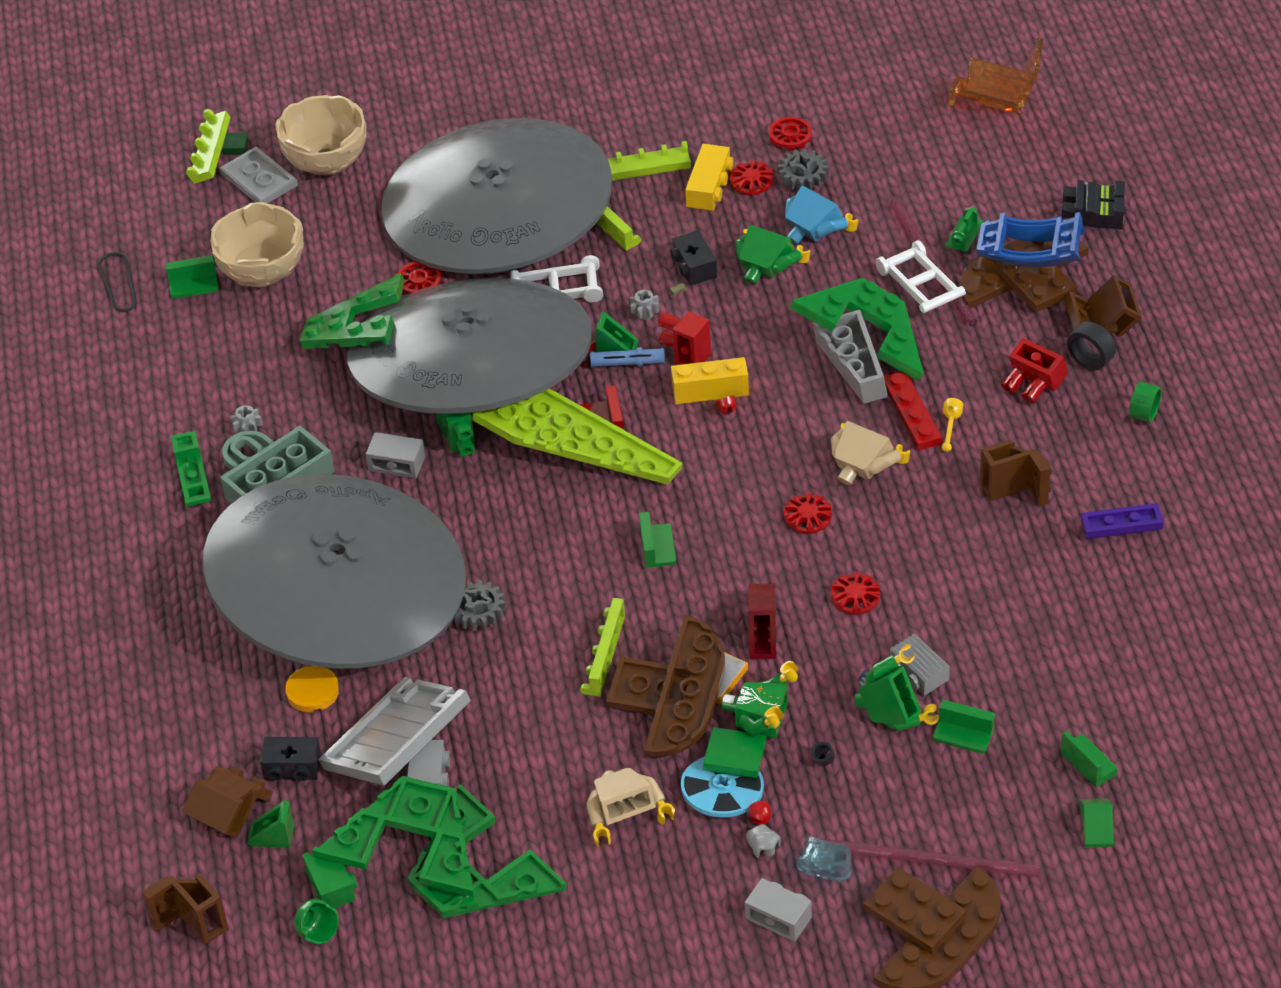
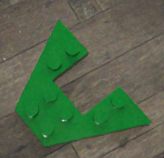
(877, 307)
(336, 322)
(415, 808)
(518, 881)

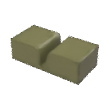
(677, 289)

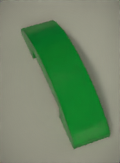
(190, 468)

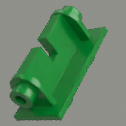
(965, 231)

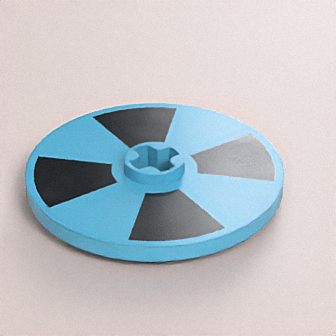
(719, 793)

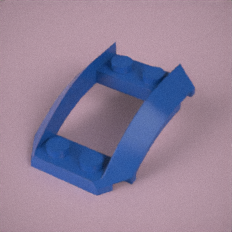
(1062, 232)

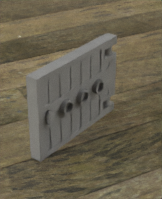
(394, 730)

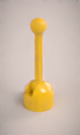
(951, 414)

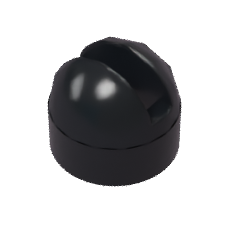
(820, 751)

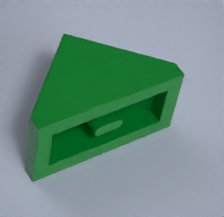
(613, 336)
(1097, 822)
(273, 828)

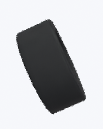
(1083, 354)

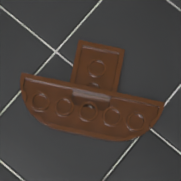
(1036, 285)
(677, 693)
(939, 929)

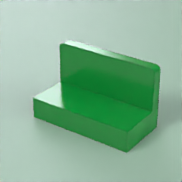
(192, 277)
(656, 542)
(964, 727)
(1087, 759)

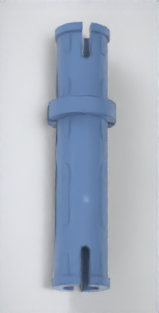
(624, 357)

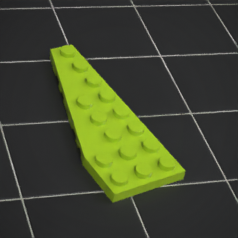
(571, 431)

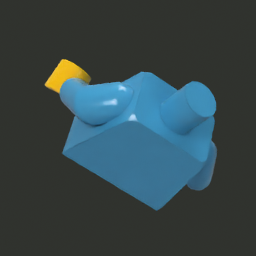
(814, 216)

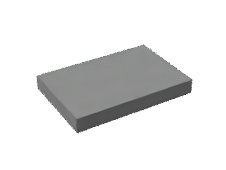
(258, 176)

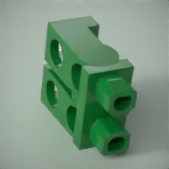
(457, 431)

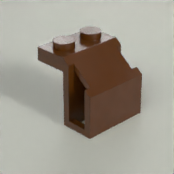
(1109, 307)
(1013, 470)
(225, 799)
(185, 899)

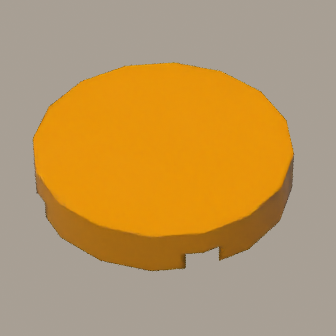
(312, 688)

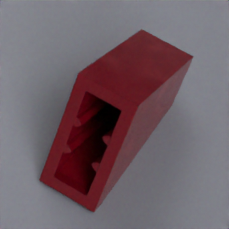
(762, 621)

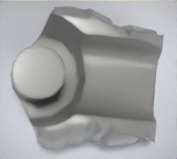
(763, 839)

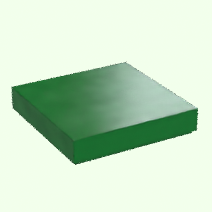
(734, 752)

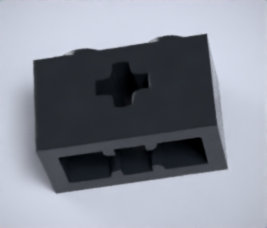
(694, 258)
(290, 758)

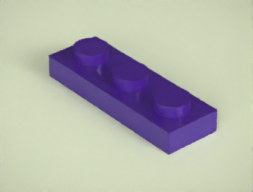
(1121, 521)

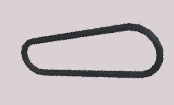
(108, 287)

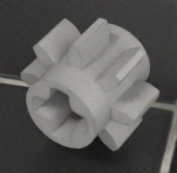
(644, 304)
(246, 419)

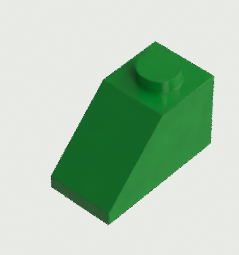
(330, 880)

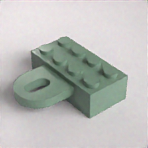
(290, 456)

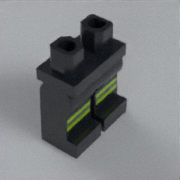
(1098, 204)

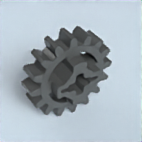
(803, 169)
(478, 605)

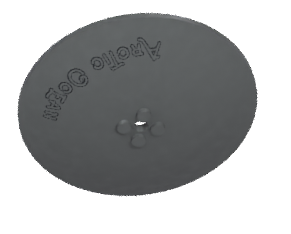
(541, 196)
(473, 346)
(294, 597)

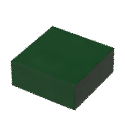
(235, 143)

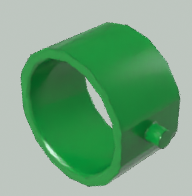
(1145, 401)

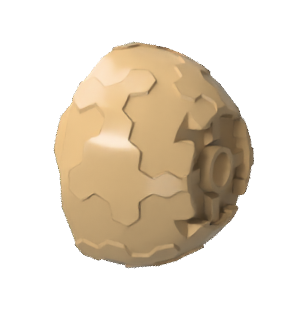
(322, 134)
(257, 244)

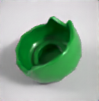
(316, 921)

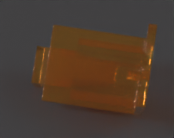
(998, 84)

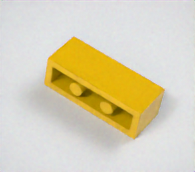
(708, 177)
(710, 380)

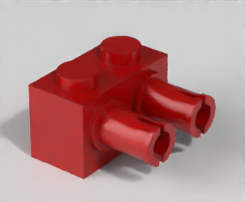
(689, 337)
(1036, 364)

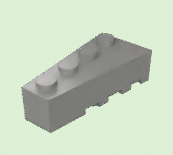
(853, 355)

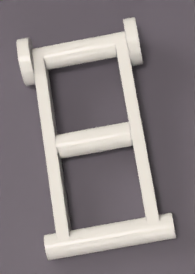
(919, 253)
(588, 265)

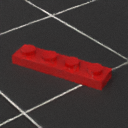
(912, 411)

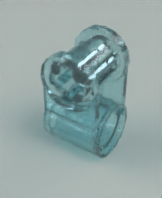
(826, 859)

